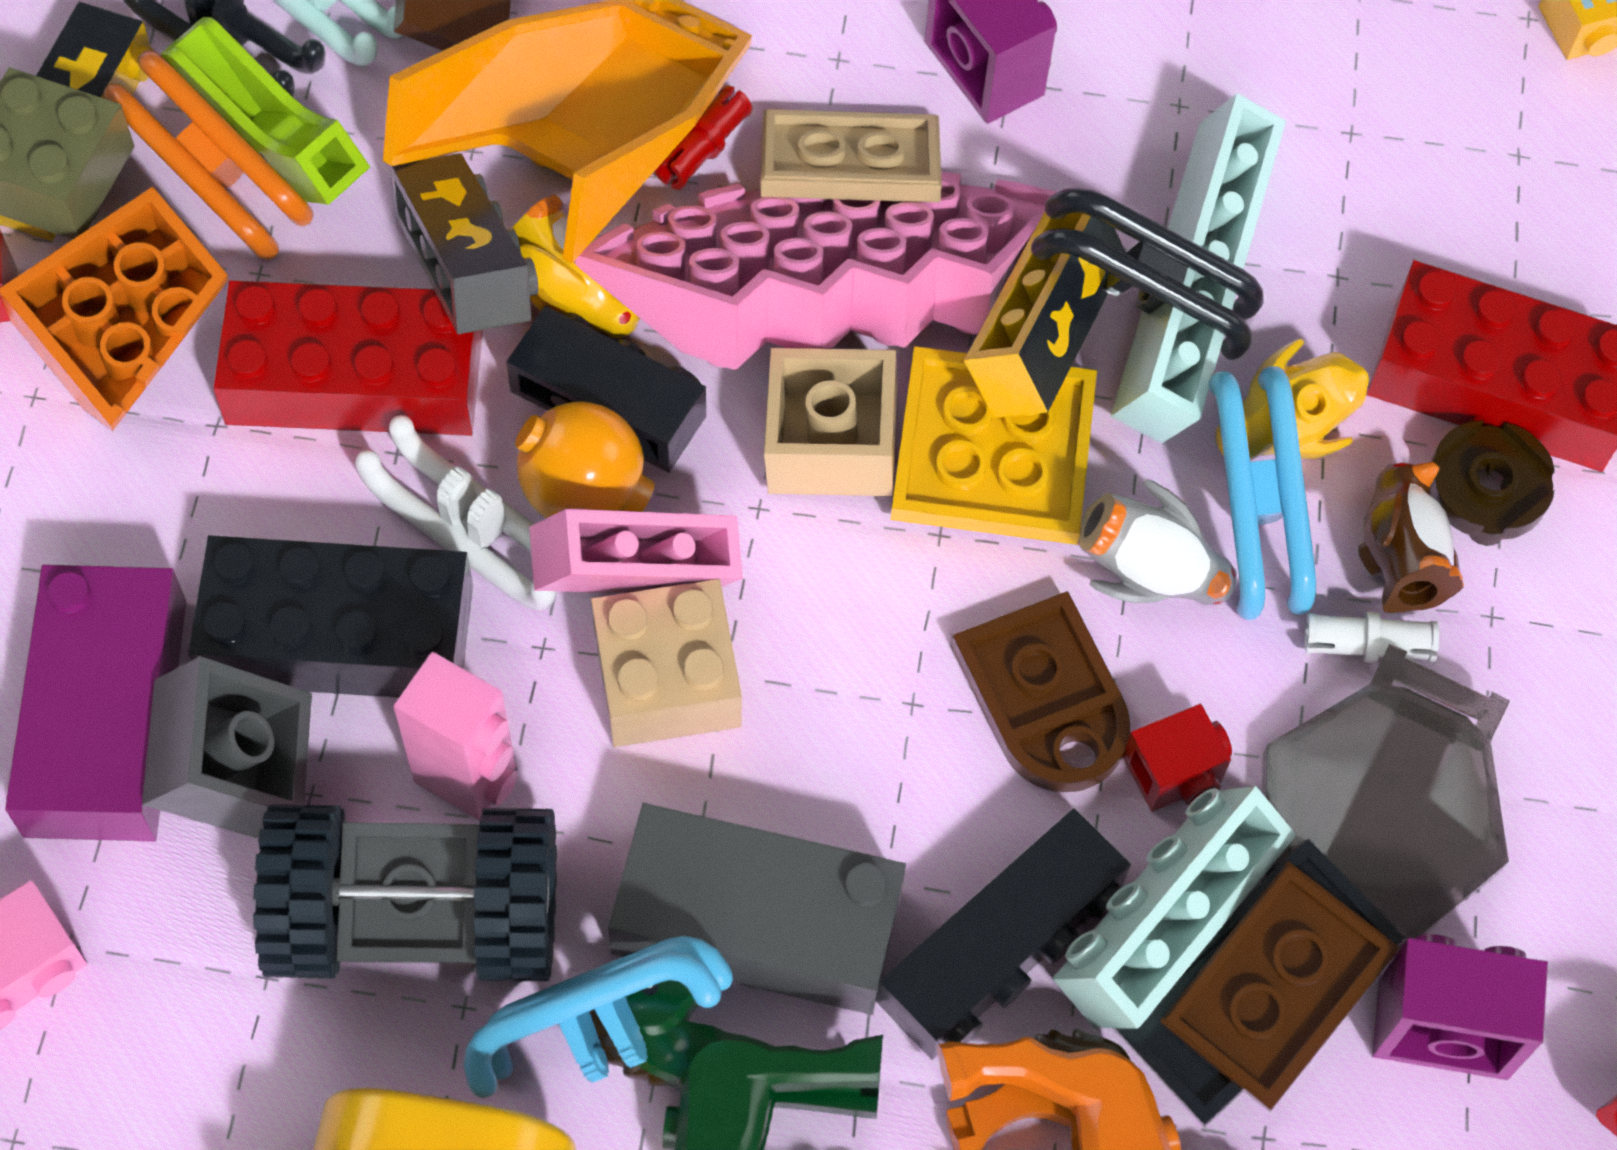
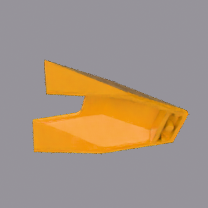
(573, 89)

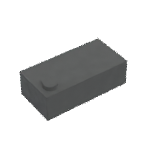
(773, 905)

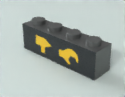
(463, 243)

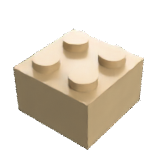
(831, 422)
(667, 662)

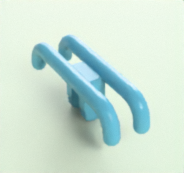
(1266, 491)
(603, 989)

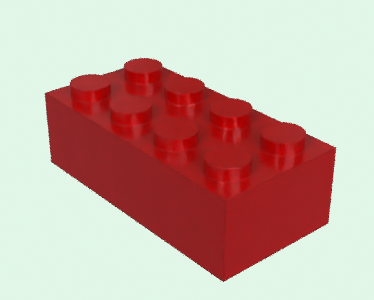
(1501, 358)
(344, 359)

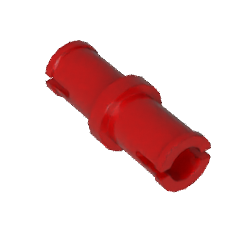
(706, 138)

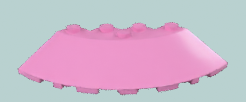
(811, 269)

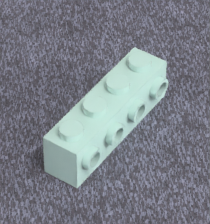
(1173, 907)

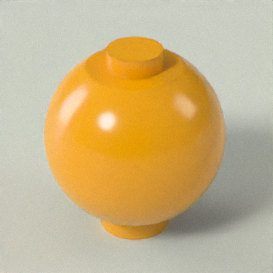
(581, 460)

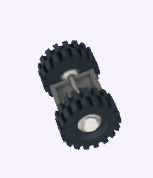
(405, 893)

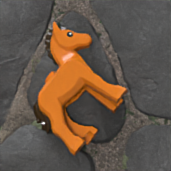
(1055, 1078)

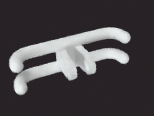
(468, 512)

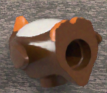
(1410, 540)

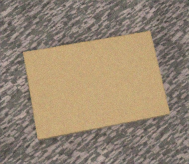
(851, 156)

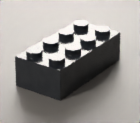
(331, 612)

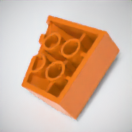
(115, 303)

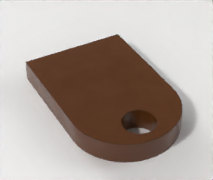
(1043, 689)

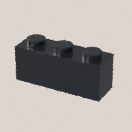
(571, 362)

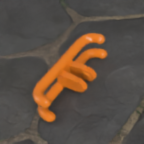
(210, 155)

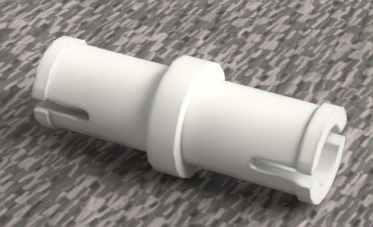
(1370, 636)

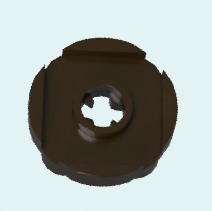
(1485, 512)

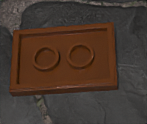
(1279, 986)

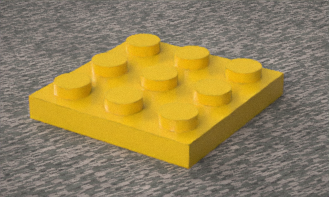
(988, 471)

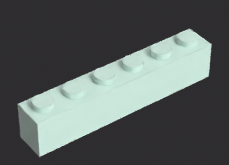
(1219, 211)

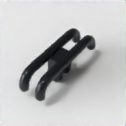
(242, 27)
(1154, 265)

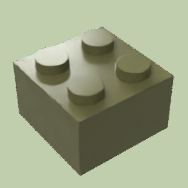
(57, 152)

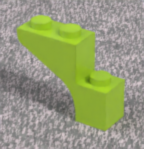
(299, 144)

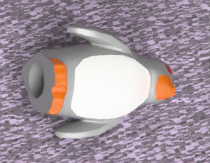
(1154, 550)

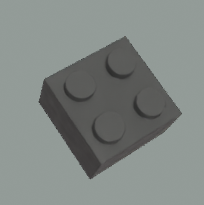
(225, 745)

